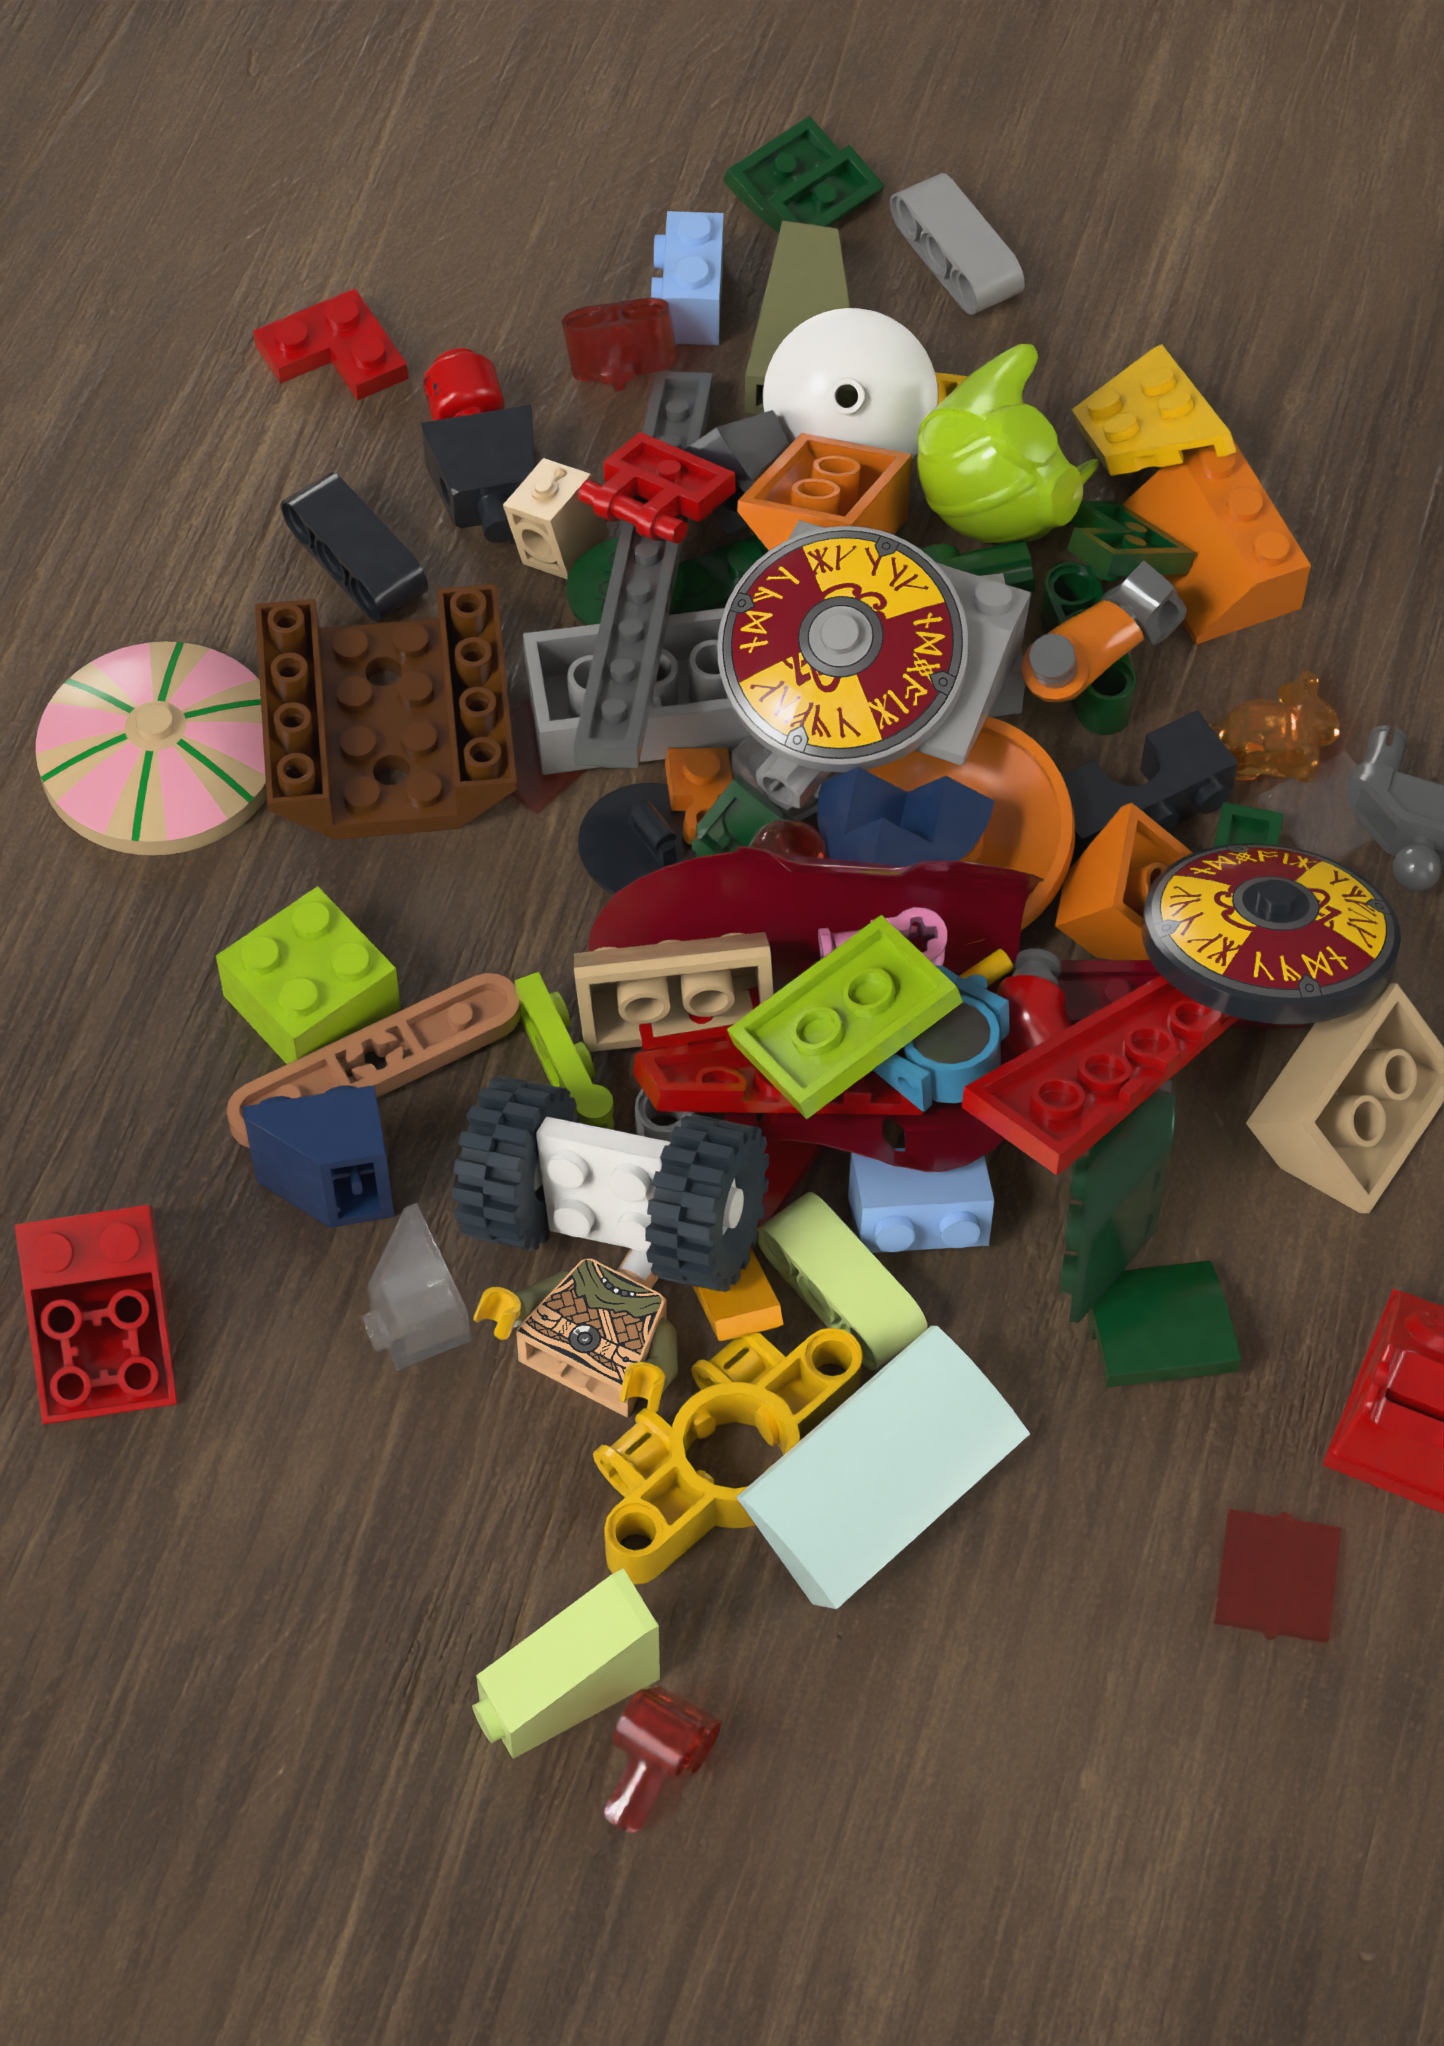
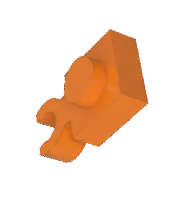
(695, 782)

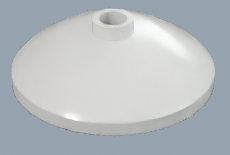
(858, 350)

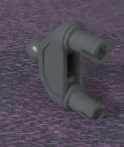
(1399, 811)

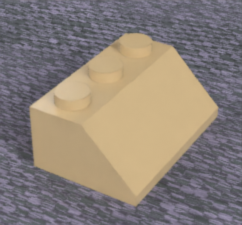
(667, 983)
(1354, 1100)

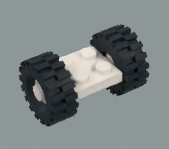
(541, 1171)

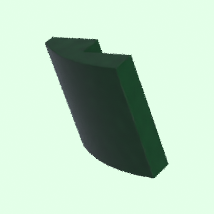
(802, 178)
(1164, 1325)

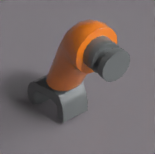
(1086, 645)

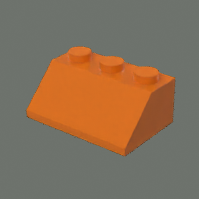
(828, 486)
(1245, 554)

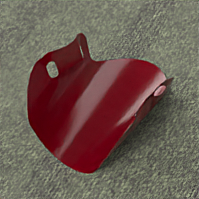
(792, 900)

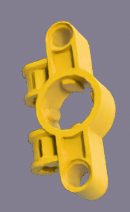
(740, 1384)

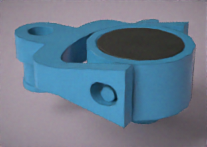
(953, 1049)

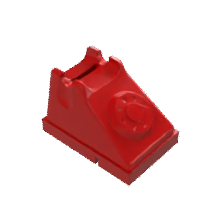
(1396, 1407)

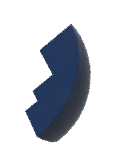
(883, 824)

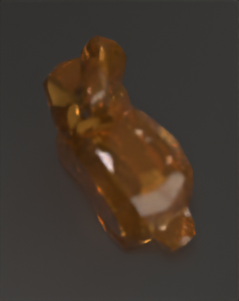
(1282, 735)

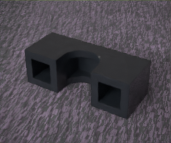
(1186, 775)

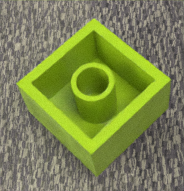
(308, 978)

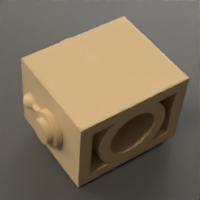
(551, 521)

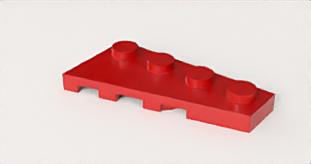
(724, 1080)

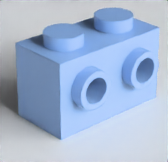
(691, 274)
(918, 1209)

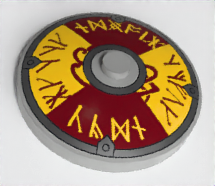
(843, 648)

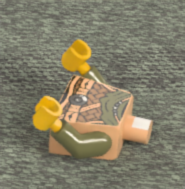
(593, 1331)

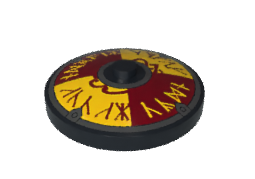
(1270, 933)

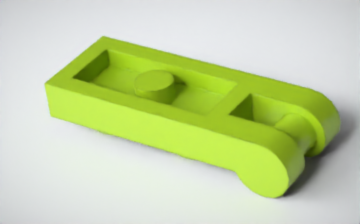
(563, 1062)

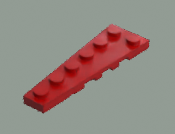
(1093, 1073)

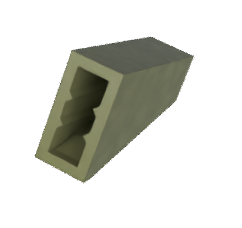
(802, 283)

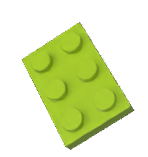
(844, 1016)

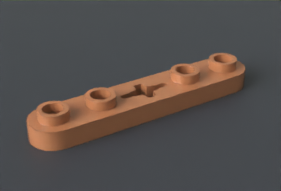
(428, 1031)

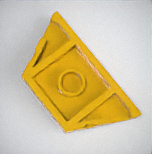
(1149, 417)

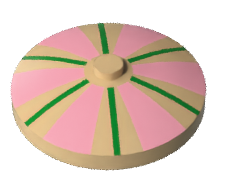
(155, 748)

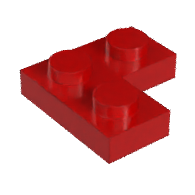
(335, 332)

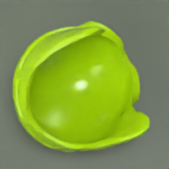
(997, 462)

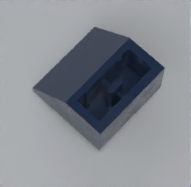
(323, 1154)

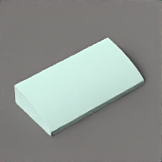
(882, 1468)

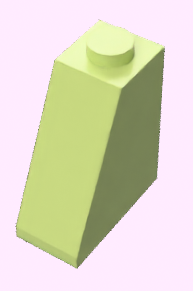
(570, 1667)

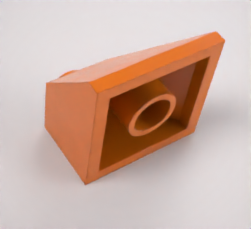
(1110, 883)

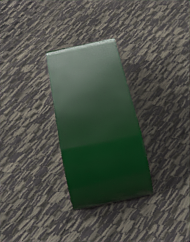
(1067, 593)

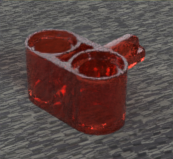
(620, 340)
(664, 1741)

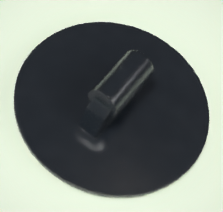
(631, 835)

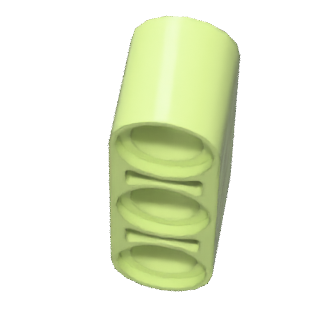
(841, 1279)

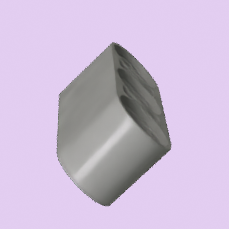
(957, 243)

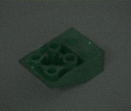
(1120, 1201)

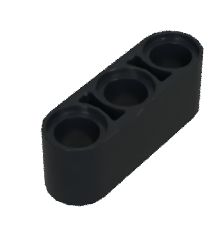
(354, 546)

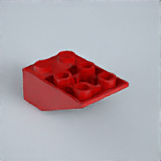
(97, 1313)

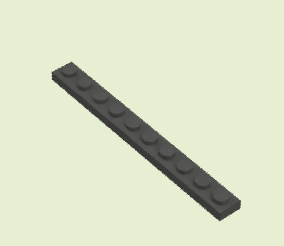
(638, 598)

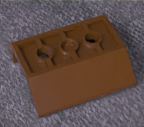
(337, 731)

